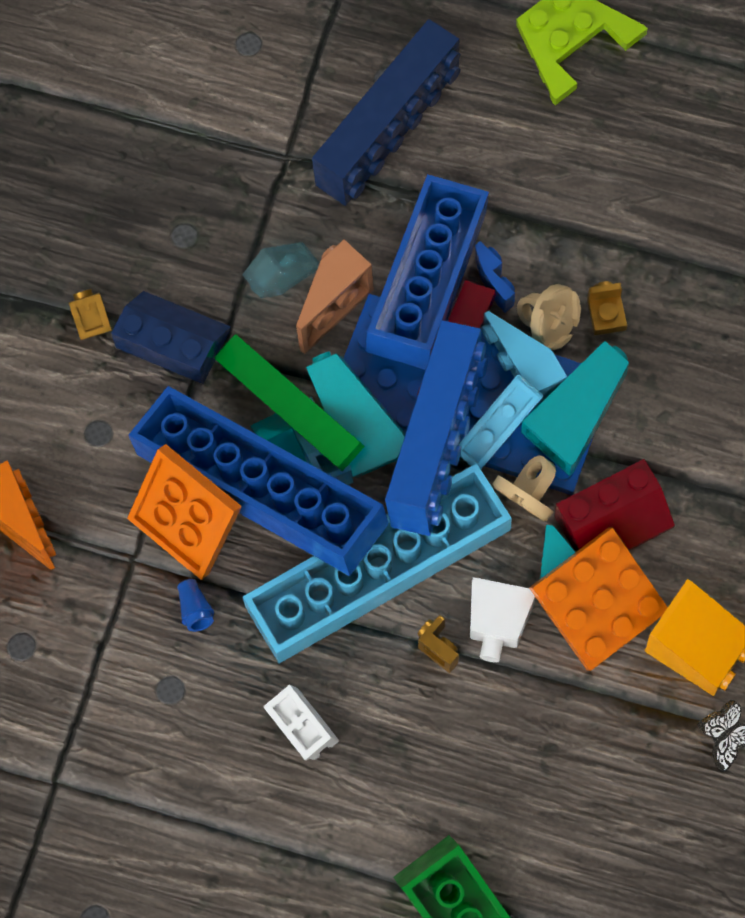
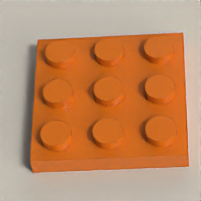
(184, 512)
(599, 599)

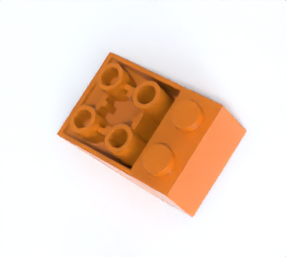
(21, 518)

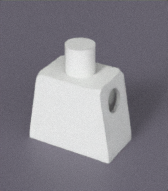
(498, 615)

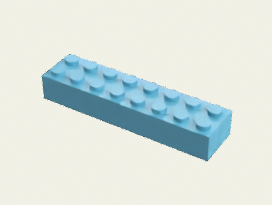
(320, 599)

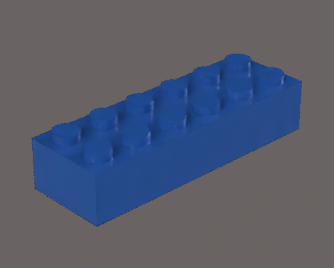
(427, 271)
(436, 429)

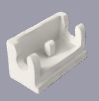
(300, 723)

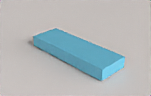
(499, 422)

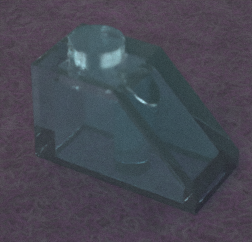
(280, 269)

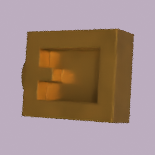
(606, 308)
(89, 314)
(439, 650)

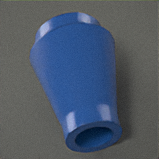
(195, 609)

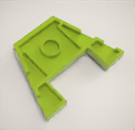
(560, 27)

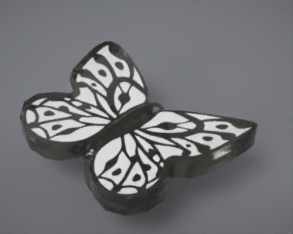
(726, 732)

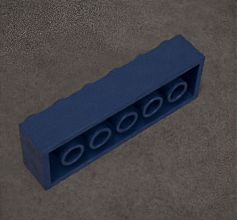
(387, 113)

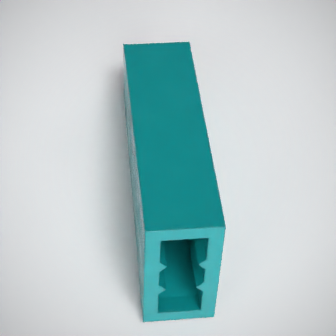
(574, 410)
(357, 411)

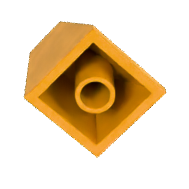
(698, 639)

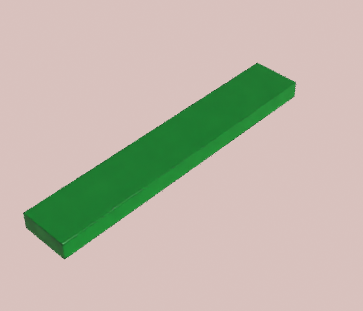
(289, 402)

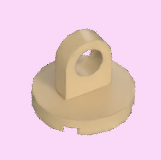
(553, 315)
(528, 488)

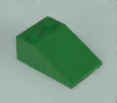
(448, 885)

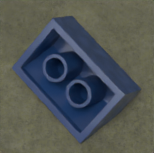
(169, 336)

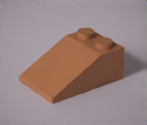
(338, 287)

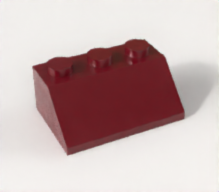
(624, 501)

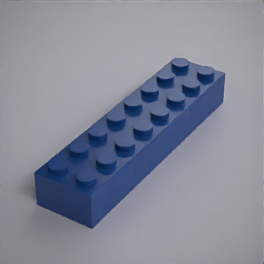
(265, 480)

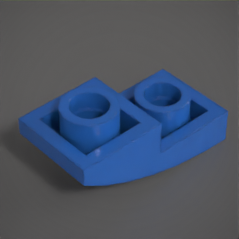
(490, 269)

